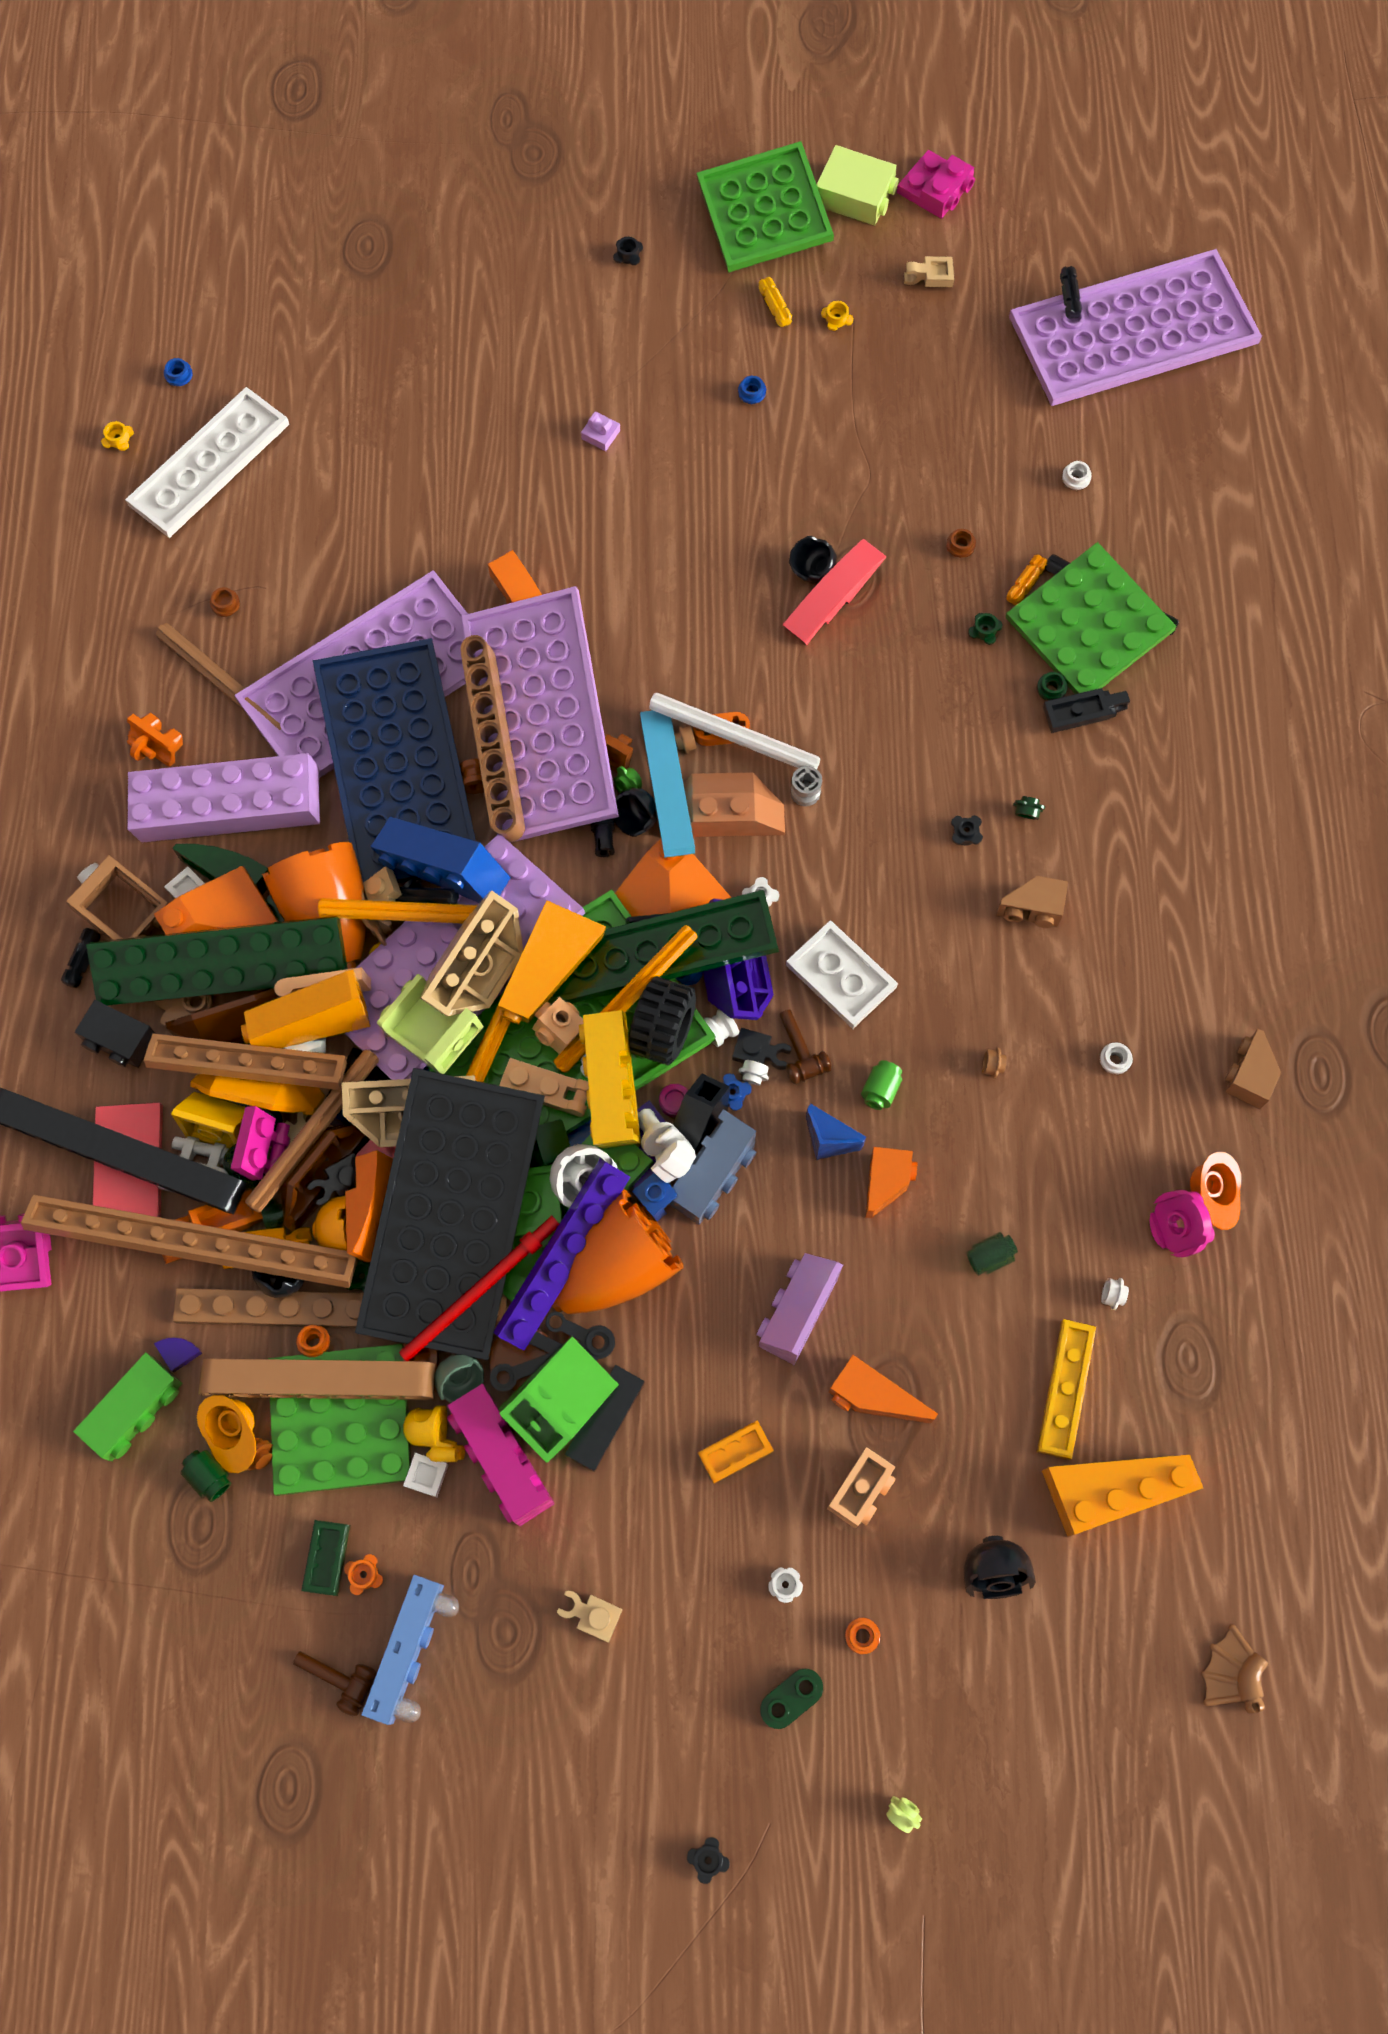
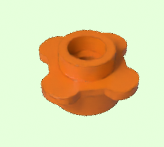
(354, 1569)

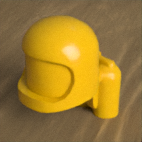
(429, 1429)

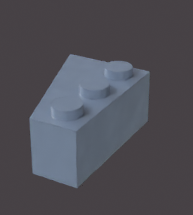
(715, 1168)

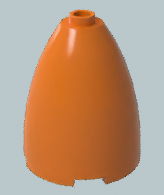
(307, 877)
(620, 1260)

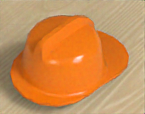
(1219, 1185)

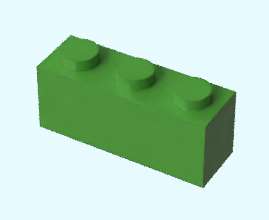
(128, 1408)

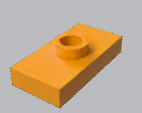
(735, 1452)

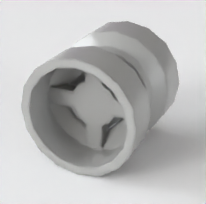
(806, 793)

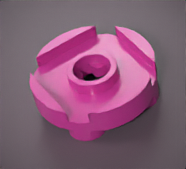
(1196, 1219)

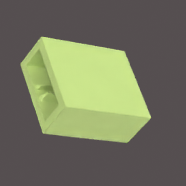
(857, 185)

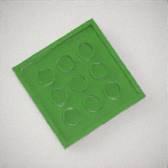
(765, 206)
(1090, 621)
(339, 1440)

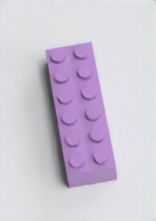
(223, 797)

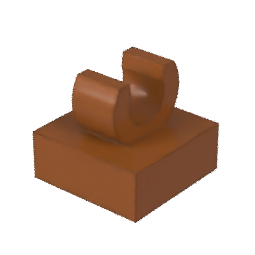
(619, 751)

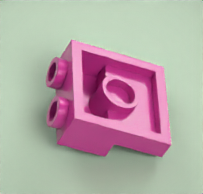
(937, 183)
(23, 1256)

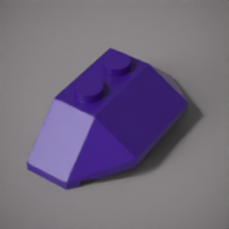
(740, 988)

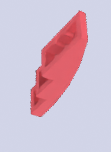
(834, 590)

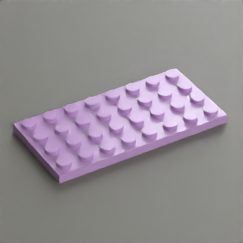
(1135, 327)
(291, 691)
(549, 710)
(419, 946)

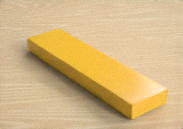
(1066, 1389)

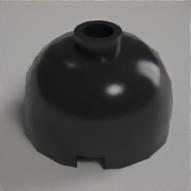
(997, 1569)

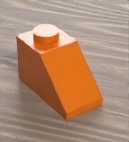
(888, 1177)

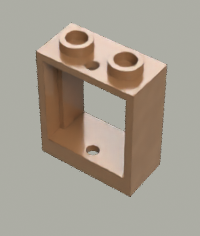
(97, 882)

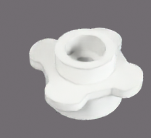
(762, 884)

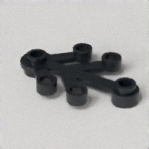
(551, 1346)

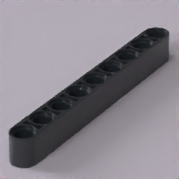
(121, 1152)

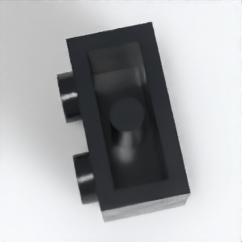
(115, 1034)

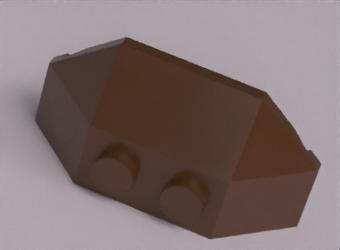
(220, 1022)
(330, 1147)

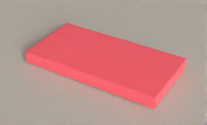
(120, 1190)

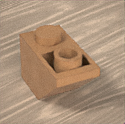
(1036, 901)
(1255, 1073)

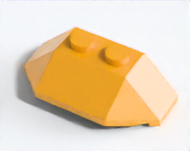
(261, 1093)

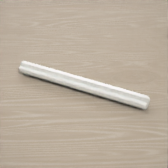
(732, 732)

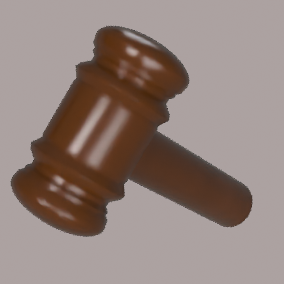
(808, 1065)
(354, 1688)

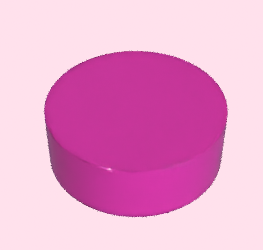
(671, 1099)

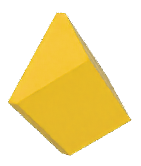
(209, 1119)

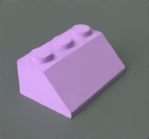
(798, 1306)

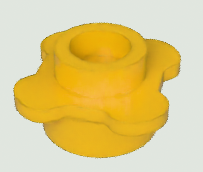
(839, 309)
(114, 430)

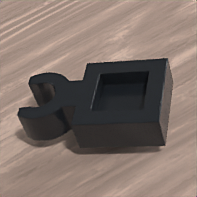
(757, 1047)
(340, 1178)

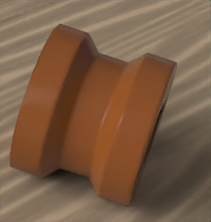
(472, 776)

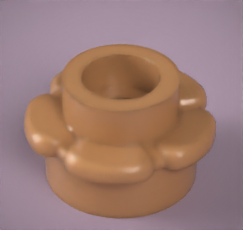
(685, 739)
(993, 1062)

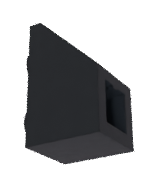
(701, 1109)

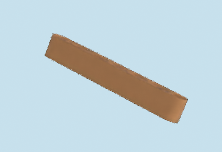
(486, 725)
(317, 1379)

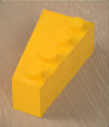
(610, 1080)

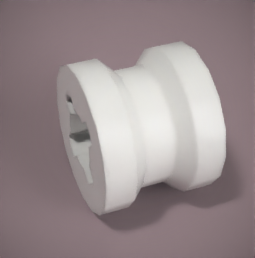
(722, 1027)

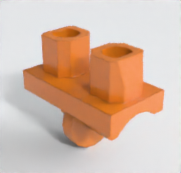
(151, 743)

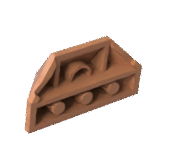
(732, 806)

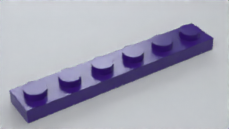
(556, 1260)

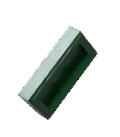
(326, 1558)

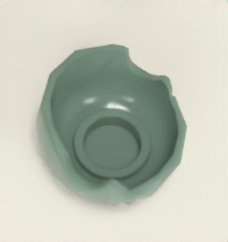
(457, 1376)

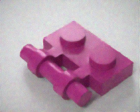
(254, 1142)

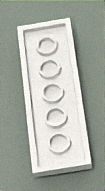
(207, 462)

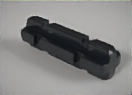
(1070, 292)
(79, 959)

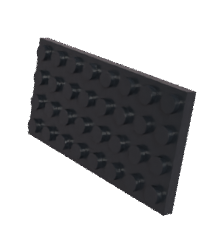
(449, 1210)

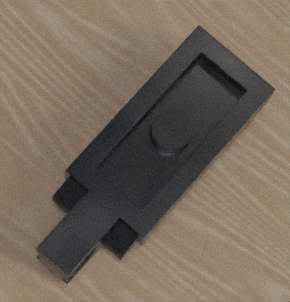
(1084, 709)

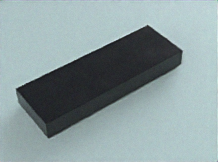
(599, 1431)

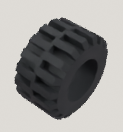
(662, 1020)

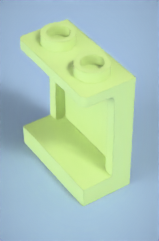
(426, 1031)

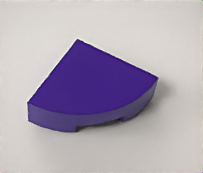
(177, 1352)

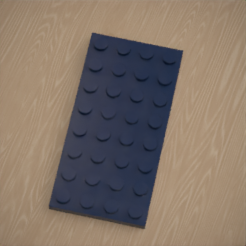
(391, 745)

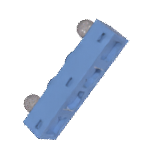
(400, 1657)

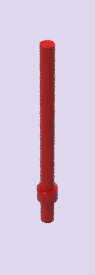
(529, 1244)

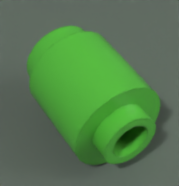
(882, 1085)

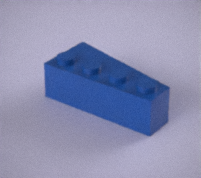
(440, 859)

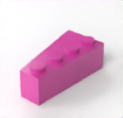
(500, 1456)

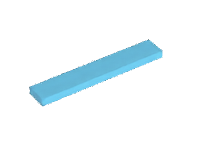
(667, 784)

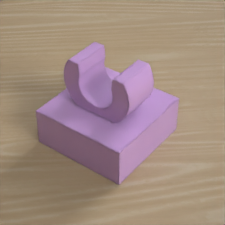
(600, 431)

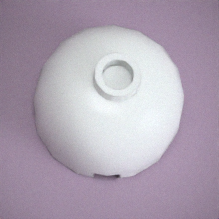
(573, 1169)

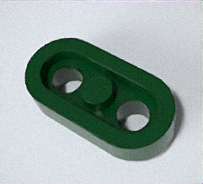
(791, 1698)

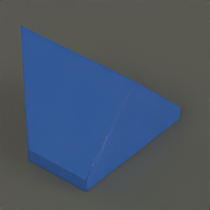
(830, 1135)

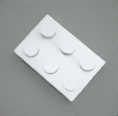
(841, 974)

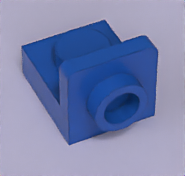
(655, 1195)

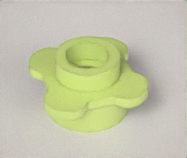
(904, 1814)

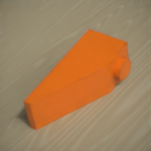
(872, 1393)

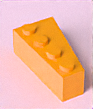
(1114, 1489)

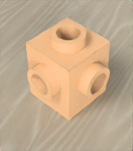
(557, 1024)

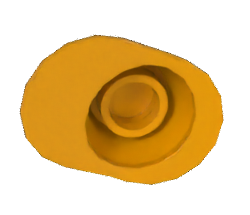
(228, 1431)

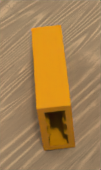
(550, 956)
(308, 1013)

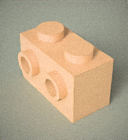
(861, 1487)

